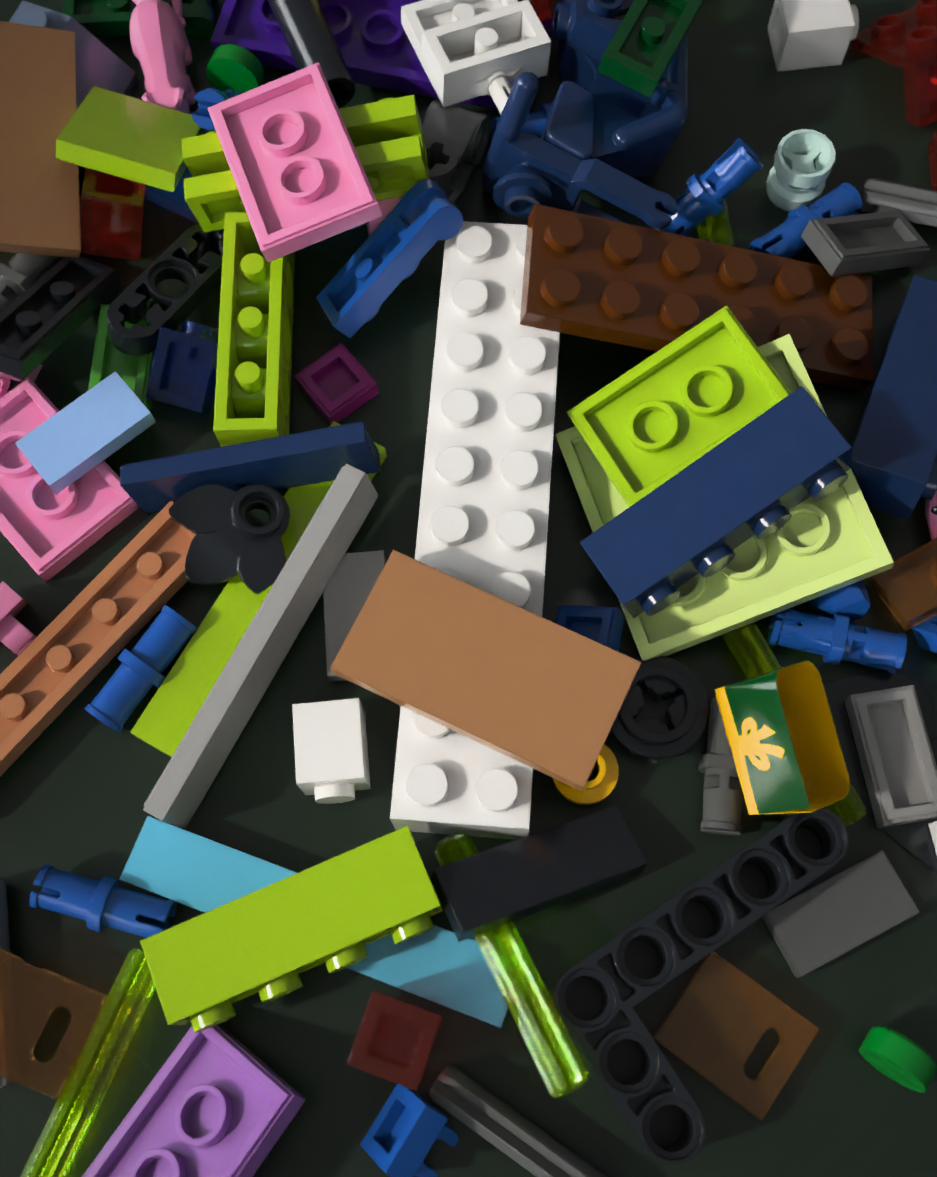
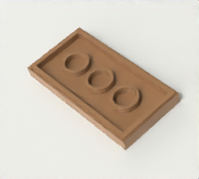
(35, 105)
(486, 669)

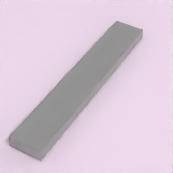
(262, 649)

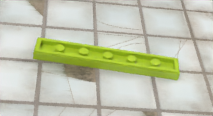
(213, 643)

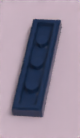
(273, 462)

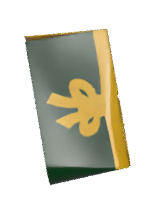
(784, 741)

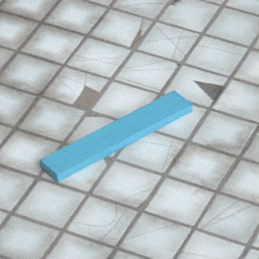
(212, 874)

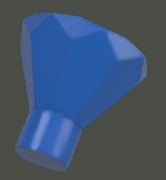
(849, 600)

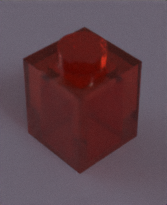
(112, 216)
(395, 1040)

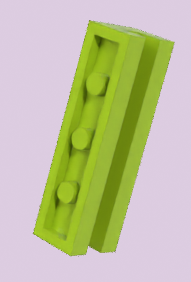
(384, 136)
(290, 928)

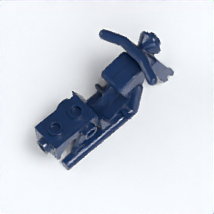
(595, 131)

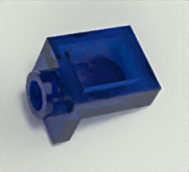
(185, 367)

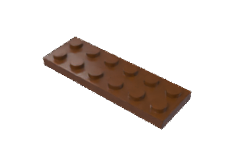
(655, 285)

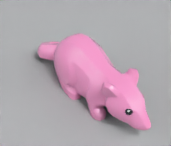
(163, 53)

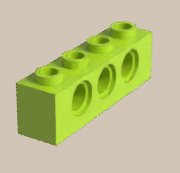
(253, 339)

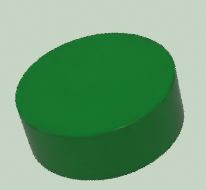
(234, 69)
(899, 1058)

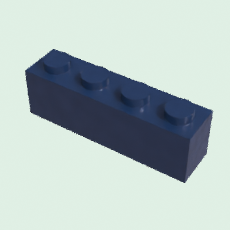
(898, 426)
(720, 503)

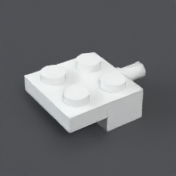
(476, 46)

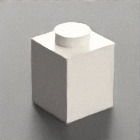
(811, 32)
(331, 749)

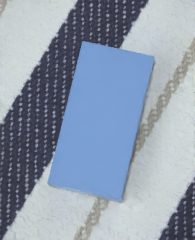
(85, 432)

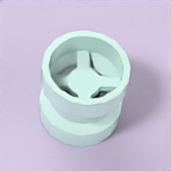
(800, 169)

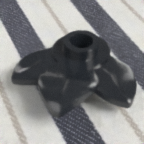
(227, 541)

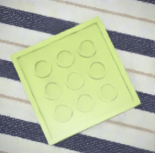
(813, 554)

